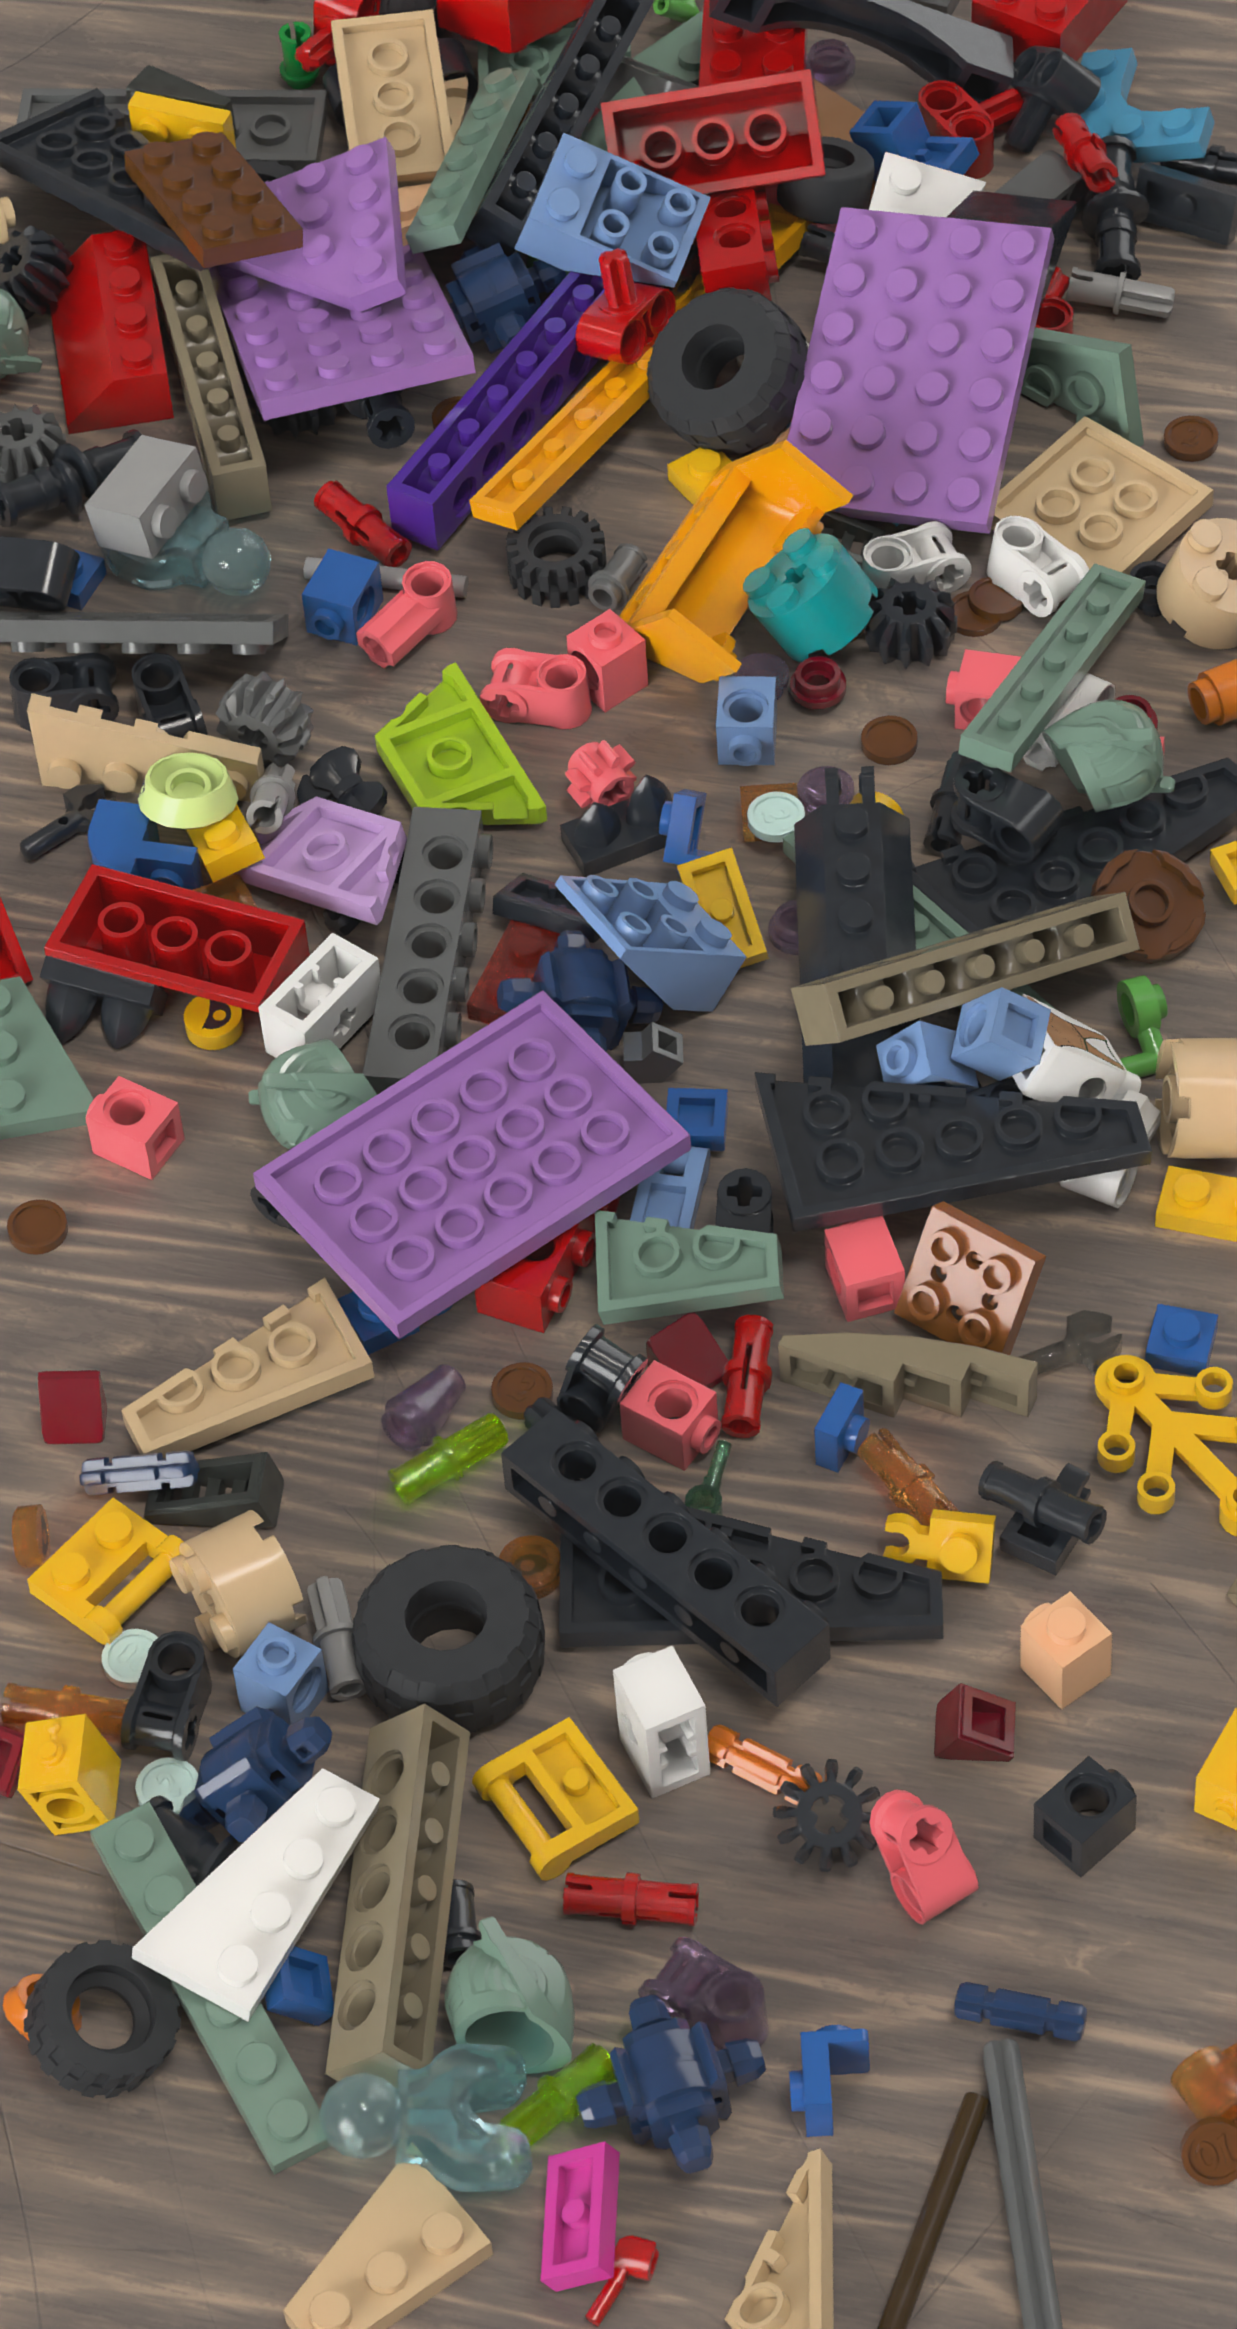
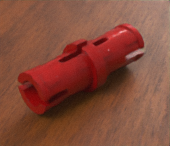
(1085, 152)
(362, 524)
(744, 1405)
(631, 1899)

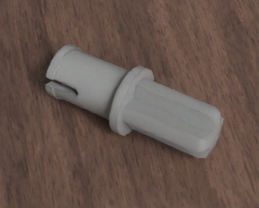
(1120, 293)
(271, 798)
(334, 1637)

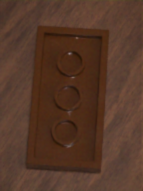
(213, 199)

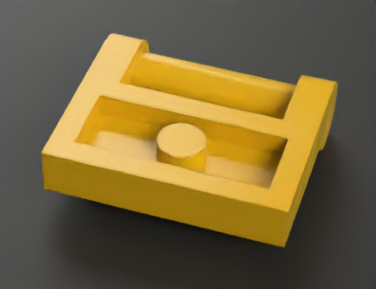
(97, 1562)
(574, 1787)

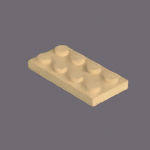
(395, 89)

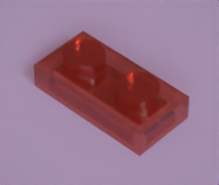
(514, 957)

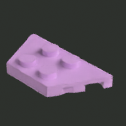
(331, 859)

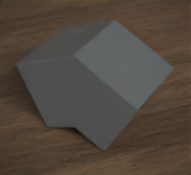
(652, 1053)

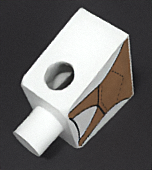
(1075, 1064)

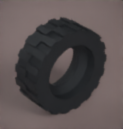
(67, 2054)

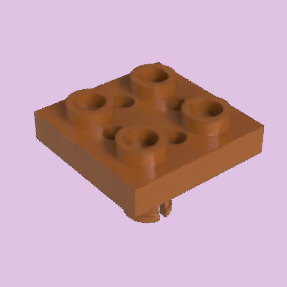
(980, 1269)

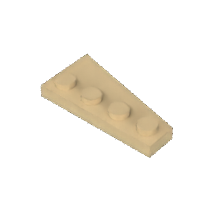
(92, 750)
(276, 1369)

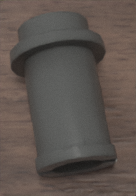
(611, 585)

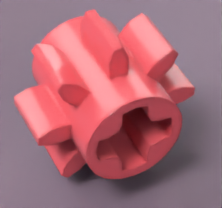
(600, 774)

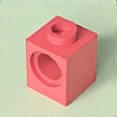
(612, 658)
(976, 682)
(134, 1127)
(864, 1267)
(664, 1395)

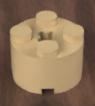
(1201, 584)
(1198, 1098)
(237, 1583)

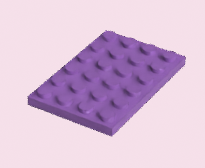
(319, 355)
(920, 363)
(471, 1163)

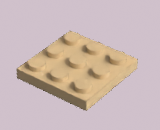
(1105, 497)

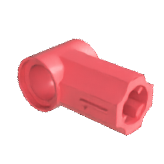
(418, 610)

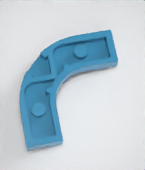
(1156, 134)

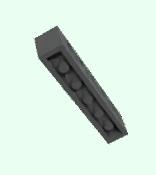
(429, 943)

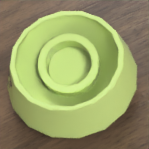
(187, 791)

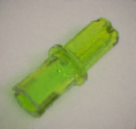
(448, 1457)
(557, 2094)

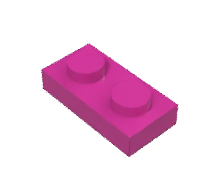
(580, 2216)

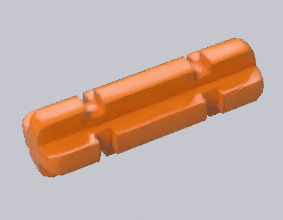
(754, 1761)

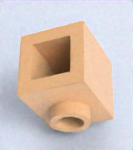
(1065, 1649)

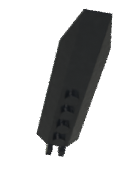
(852, 909)

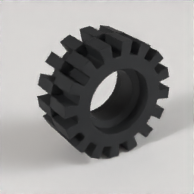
(550, 535)

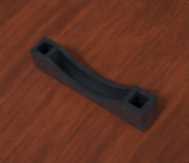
(917, 36)

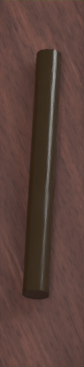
(934, 2212)

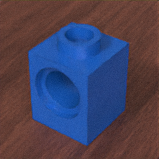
(342, 596)

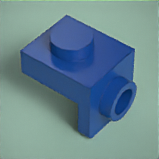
(682, 825)
(825, 2053)

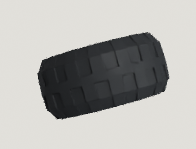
(696, 349)
(450, 1591)

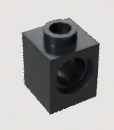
(1083, 1839)

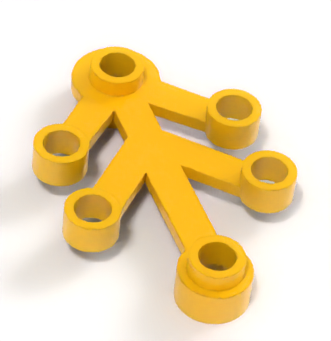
(1170, 1430)

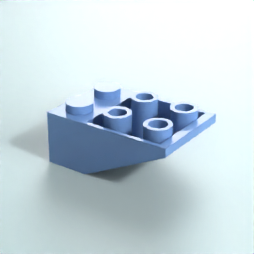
(607, 203)
(660, 936)

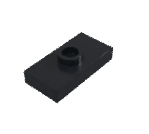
(540, 905)

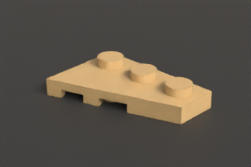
(391, 2257)

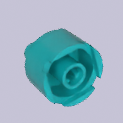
(811, 595)

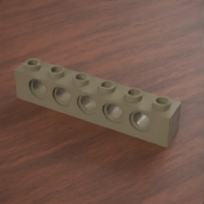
(212, 388)
(964, 969)
(399, 1898)

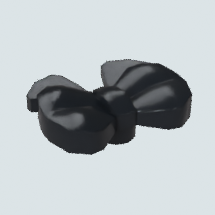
(338, 777)

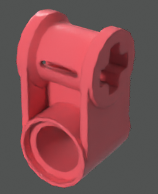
(540, 687)
(921, 1855)

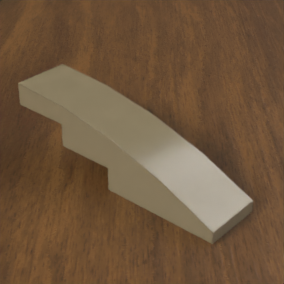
(910, 1369)

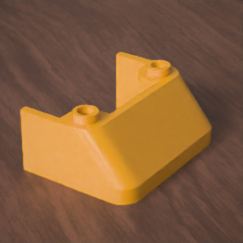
(732, 529)

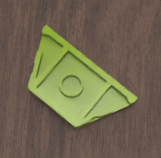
(455, 758)

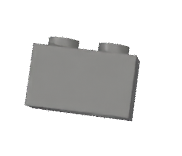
(147, 496)

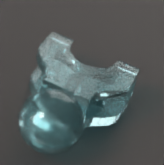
(200, 554)
(435, 2117)

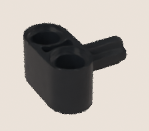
(1051, 86)

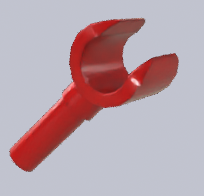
(633, 2258)

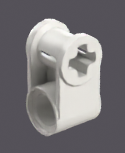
(918, 555)
(1030, 565)

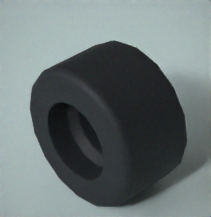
(845, 185)

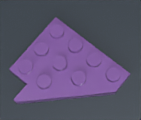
(349, 230)

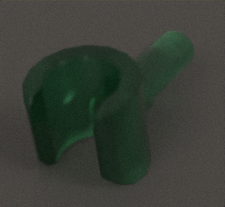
(708, 1494)

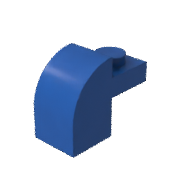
(901, 130)
(130, 843)

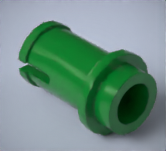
(290, 68)

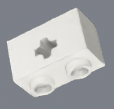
(322, 998)
(661, 1721)

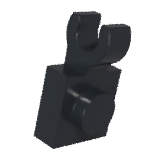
(1045, 1546)

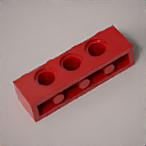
(737, 242)
(541, 1281)

